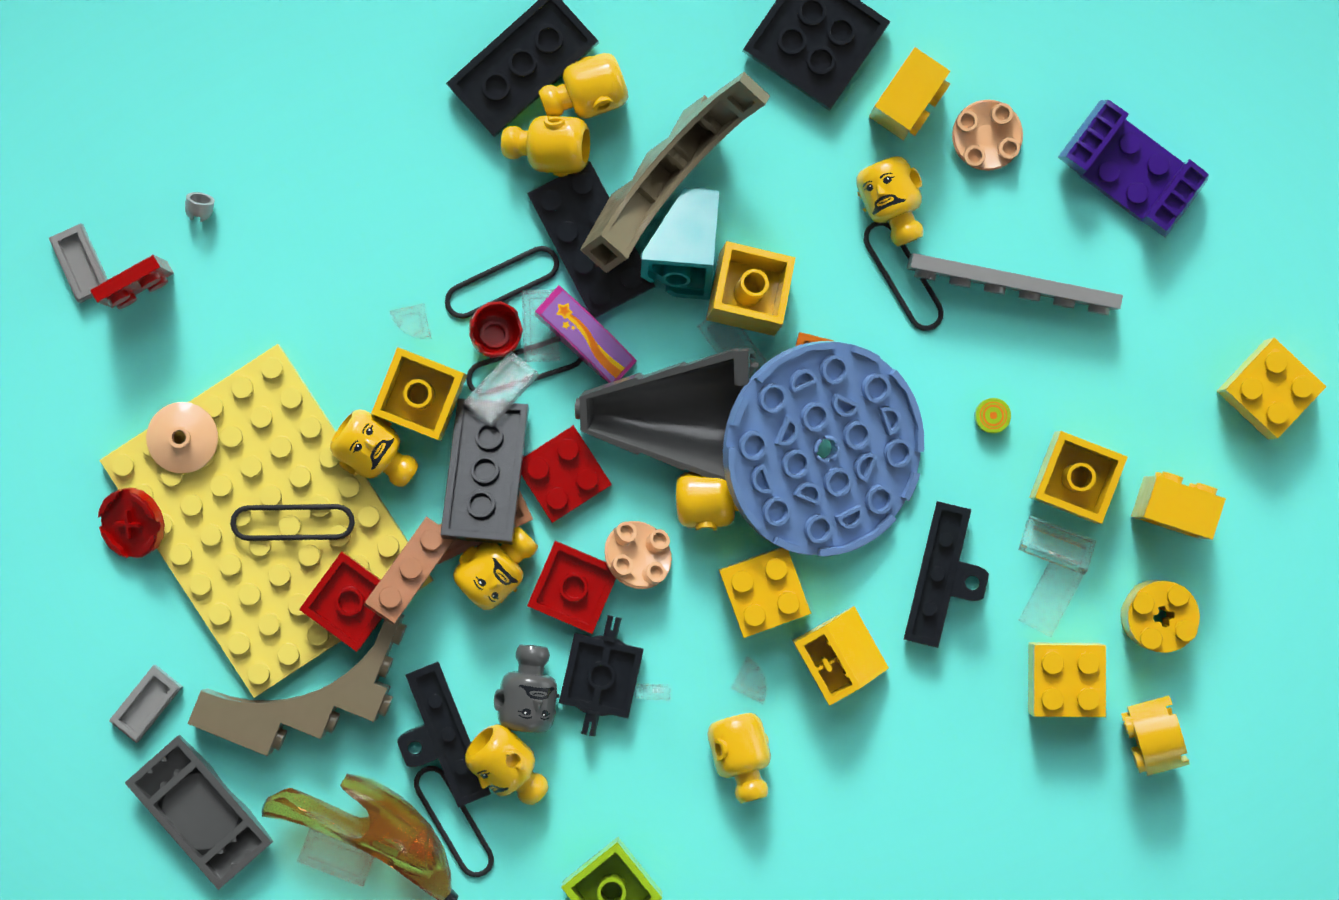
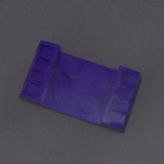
(1133, 168)

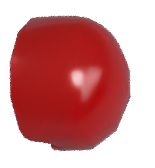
(495, 329)

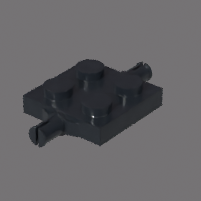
(601, 675)

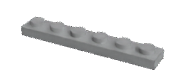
(1028, 287)

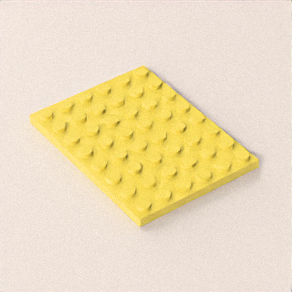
(267, 453)

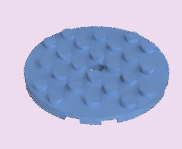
(776, 431)

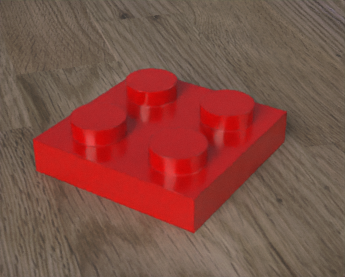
(123, 287)
(563, 474)
(572, 587)
(340, 600)

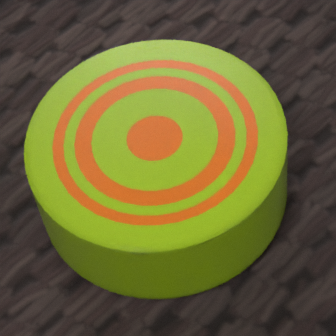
(992, 415)

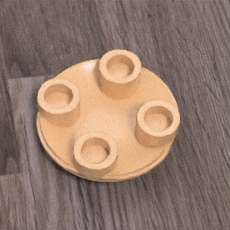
(987, 135)
(638, 554)

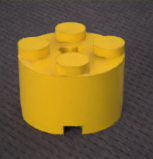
(1177, 627)
(1156, 735)

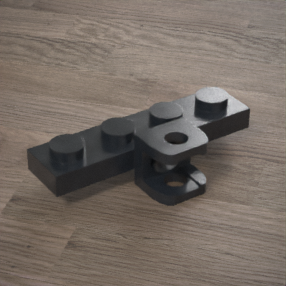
(942, 575)
(441, 734)

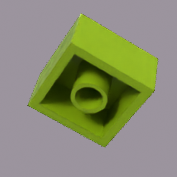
(611, 876)

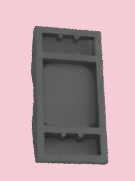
(199, 811)

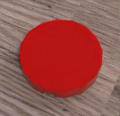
(131, 523)

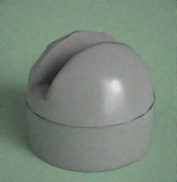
(199, 205)

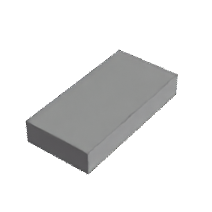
(78, 261)
(145, 703)

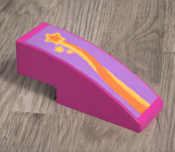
(584, 335)

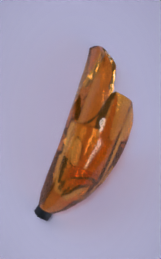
(390, 832)

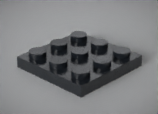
(816, 44)

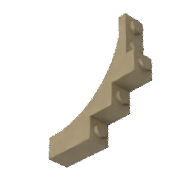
(666, 166)
(260, 722)

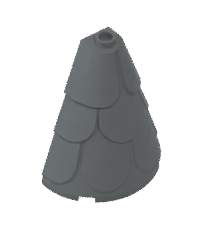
(672, 412)

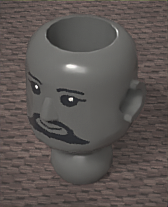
(527, 695)

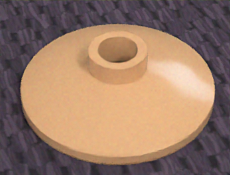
(199, 443)

